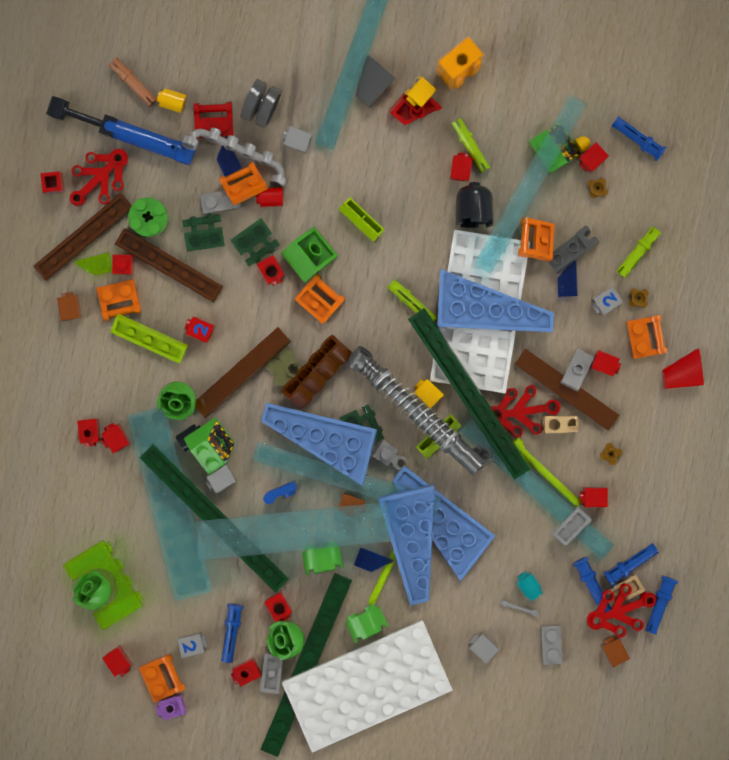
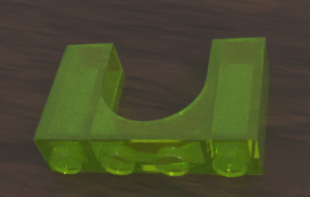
(101, 557)

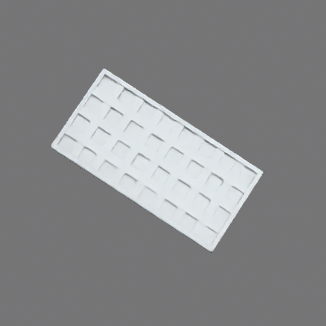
(483, 352)
(367, 686)

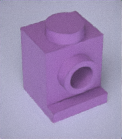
(176, 702)

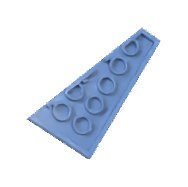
(480, 307)
(333, 441)
(454, 531)
(412, 538)

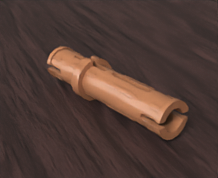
(127, 76)

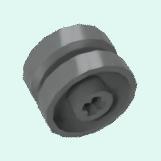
(258, 102)

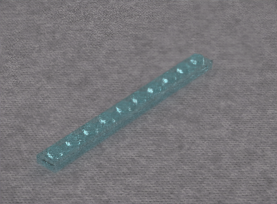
(350, 73)
(530, 183)
(326, 473)
(541, 493)

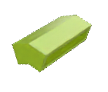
(361, 219)
(429, 450)

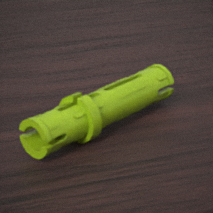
(470, 145)
(641, 248)
(395, 286)

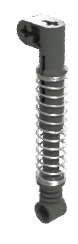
(470, 458)

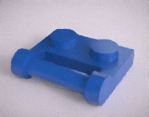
(285, 490)

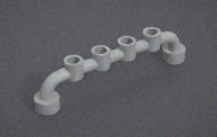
(231, 144)

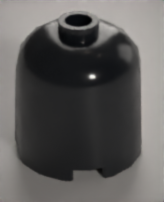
(474, 206)

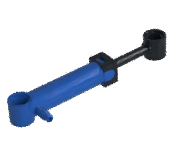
(125, 132)

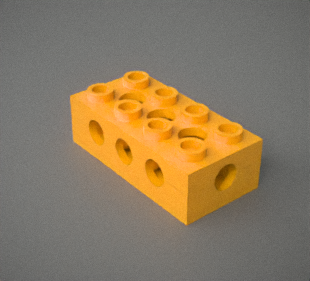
(459, 63)

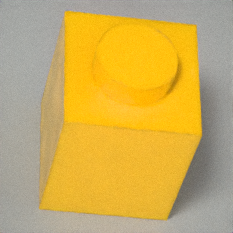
(419, 92)
(427, 392)

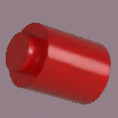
(270, 198)

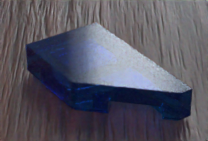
(228, 161)
(568, 282)
(370, 560)

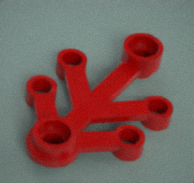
(100, 175)
(520, 411)
(618, 611)

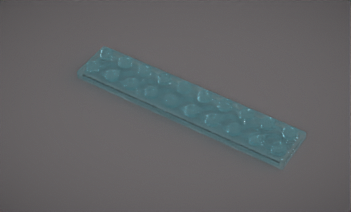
(171, 515)
(293, 531)

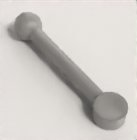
(534, 612)

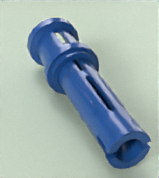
(646, 143)
(623, 569)
(588, 576)
(663, 595)
(232, 623)

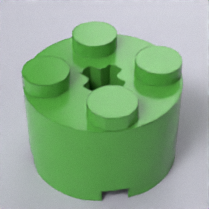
(152, 227)
(322, 560)
(366, 623)

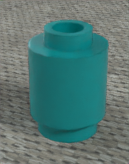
(529, 585)

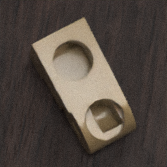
(559, 424)

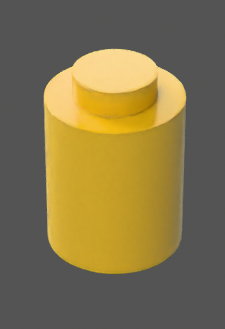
(171, 100)

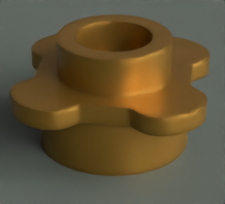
(602, 188)
(642, 294)
(611, 459)

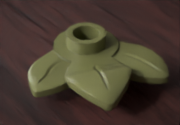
(282, 366)

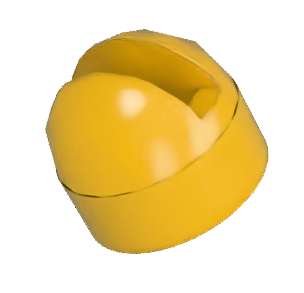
(582, 143)

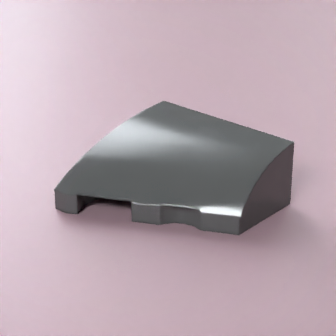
(373, 82)

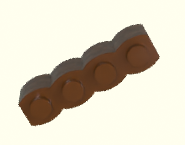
(314, 374)

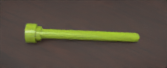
(545, 473)
(382, 579)

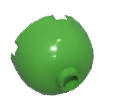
(177, 400)
(92, 591)
(285, 639)

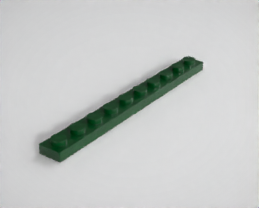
(469, 394)
(207, 511)
(308, 659)

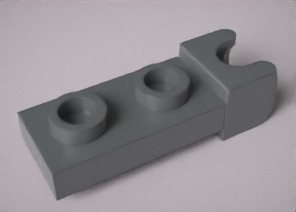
(573, 249)

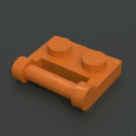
(245, 188)
(542, 239)
(118, 293)
(315, 304)
(640, 338)
(156, 680)

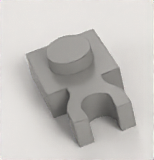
(387, 453)

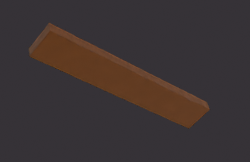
(83, 237)
(168, 265)
(242, 372)
(579, 399)

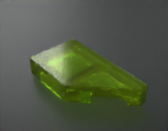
(96, 264)

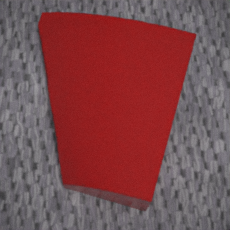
(406, 113)
(684, 372)

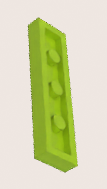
(149, 338)

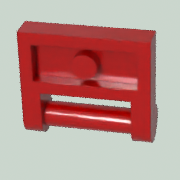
(224, 124)

